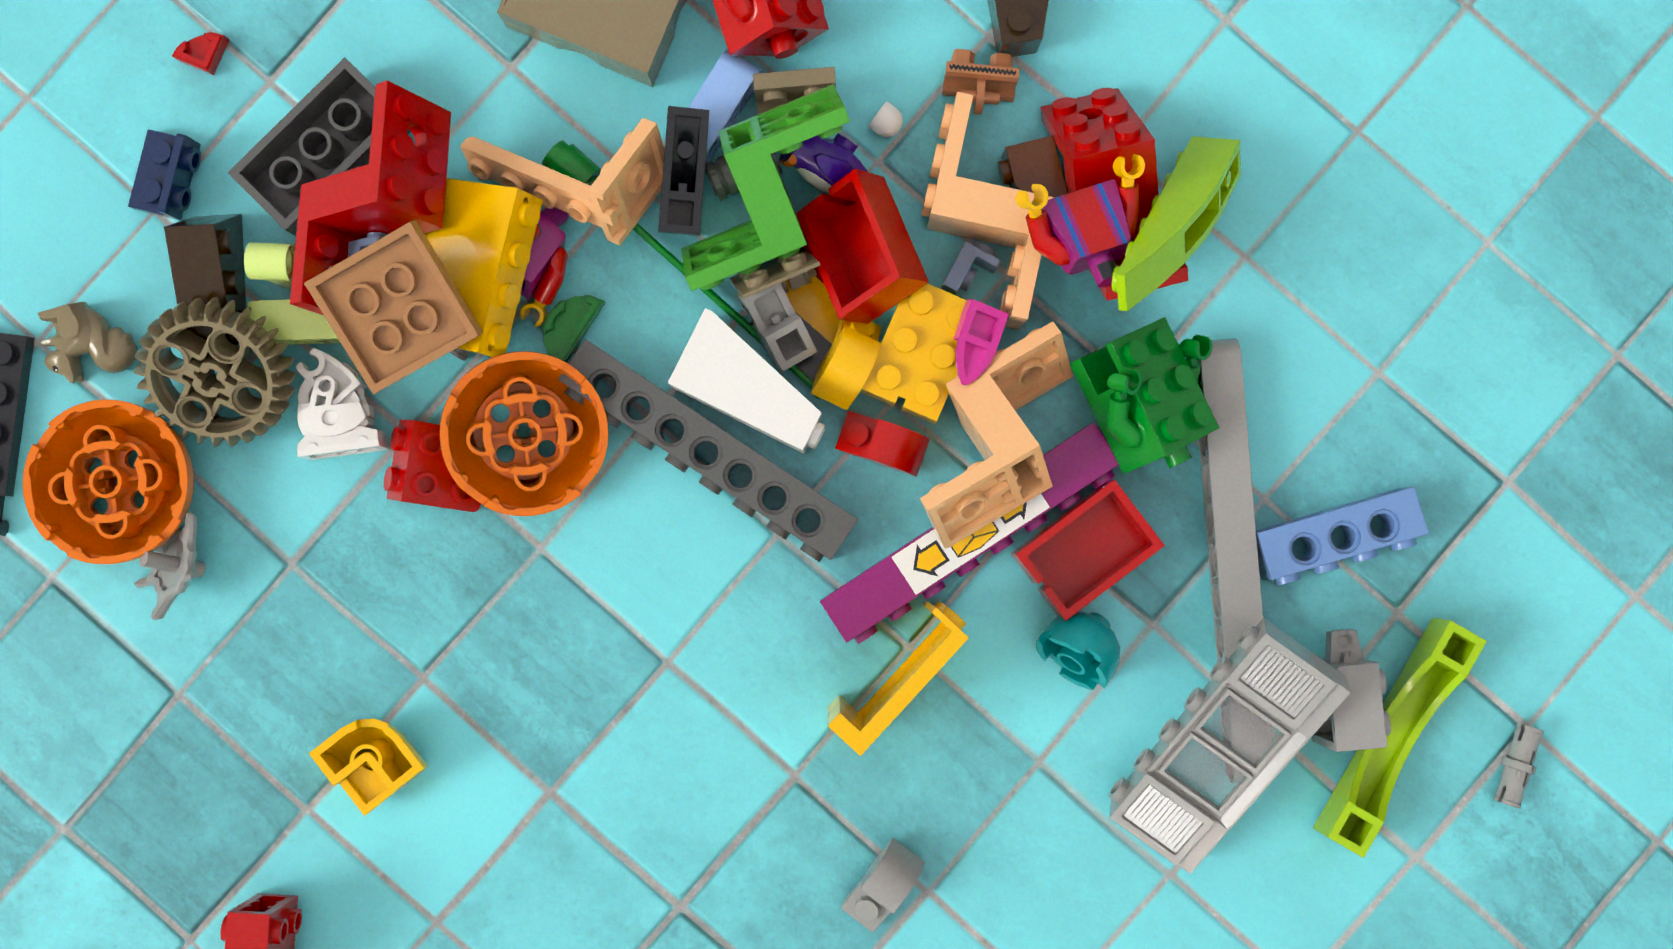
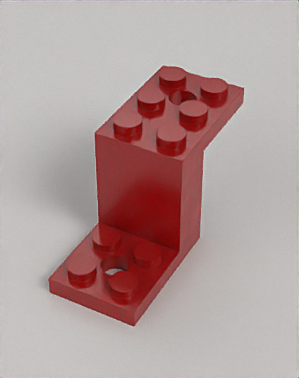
(1091, 136)
(390, 191)

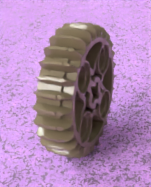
(200, 362)

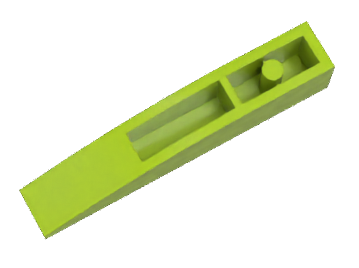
(1179, 217)

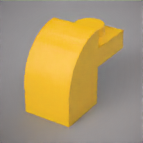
(847, 363)

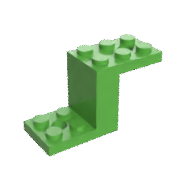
(773, 223)

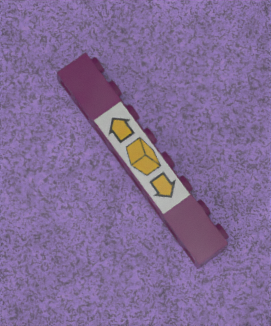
(925, 562)

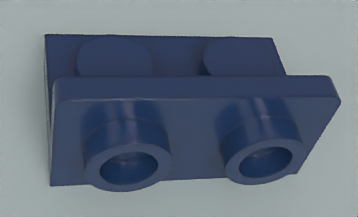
(165, 174)

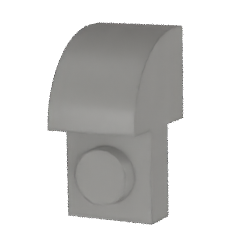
(779, 327)
(884, 885)

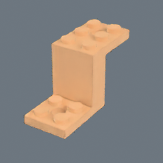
(981, 212)
(1013, 458)

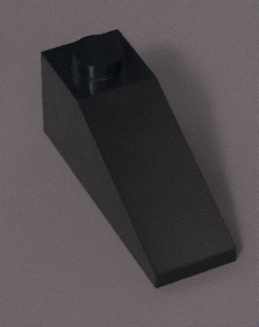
(683, 171)

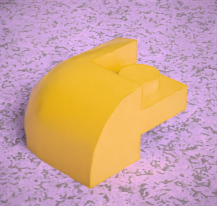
(368, 761)

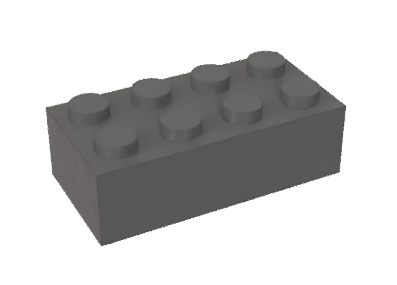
(315, 140)

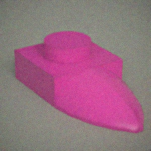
(977, 339)

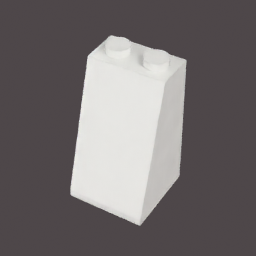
(739, 383)

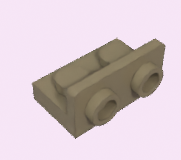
(781, 87)

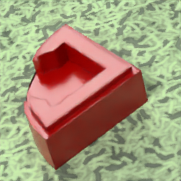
(202, 51)

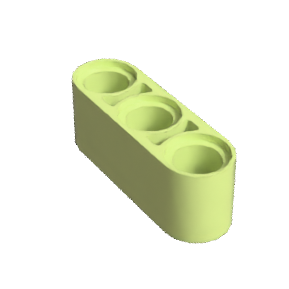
(293, 323)

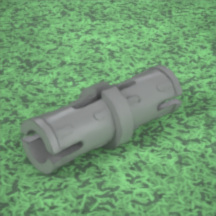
(1518, 765)

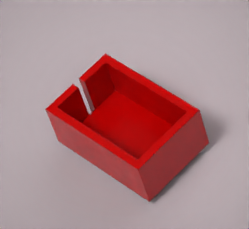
(861, 247)
(1087, 549)

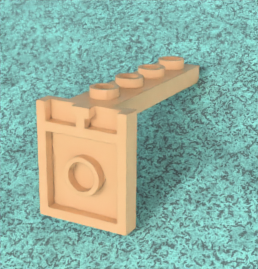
(614, 199)

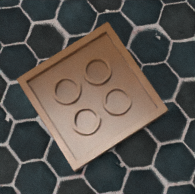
(393, 307)

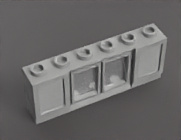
(1227, 745)

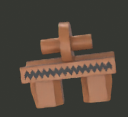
(985, 82)

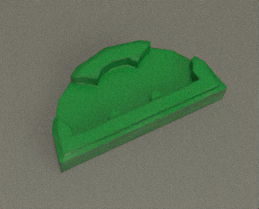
(569, 323)

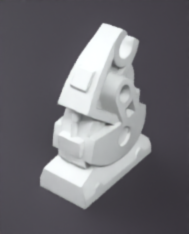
(336, 413)

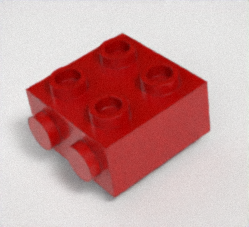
(262, 923)

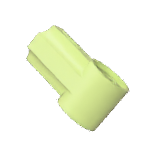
(270, 262)

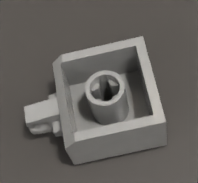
(1360, 718)

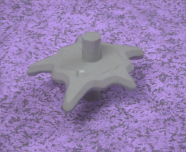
(172, 566)

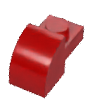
(882, 443)

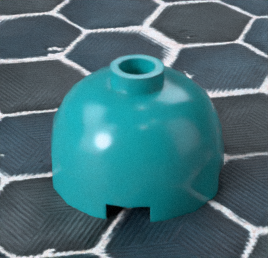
(1082, 647)

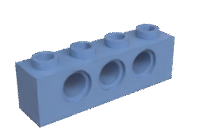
(1401, 525)

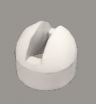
(887, 121)

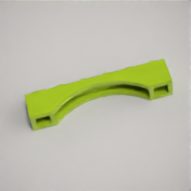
(1364, 791)

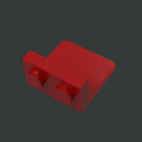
(420, 470)

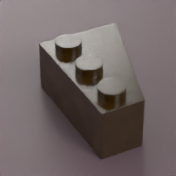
(1018, 25)
(208, 262)

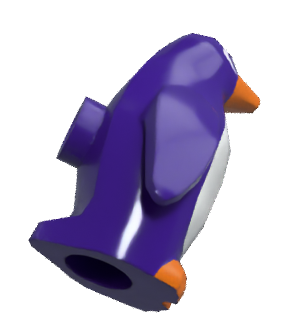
(823, 161)

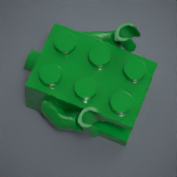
(1148, 394)

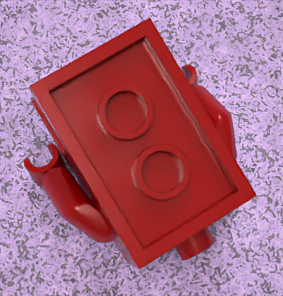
(769, 25)

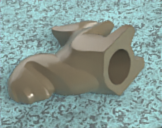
(82, 332)

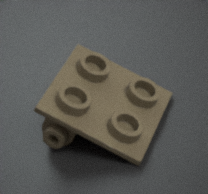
(796, 269)

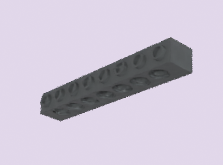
(664, 408)

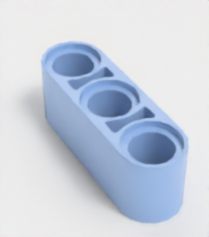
(725, 95)

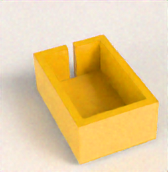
(918, 353)

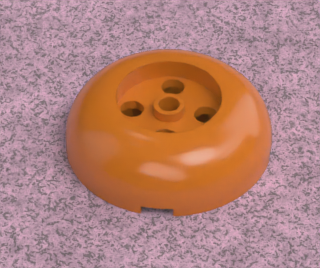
(528, 481)
(63, 491)

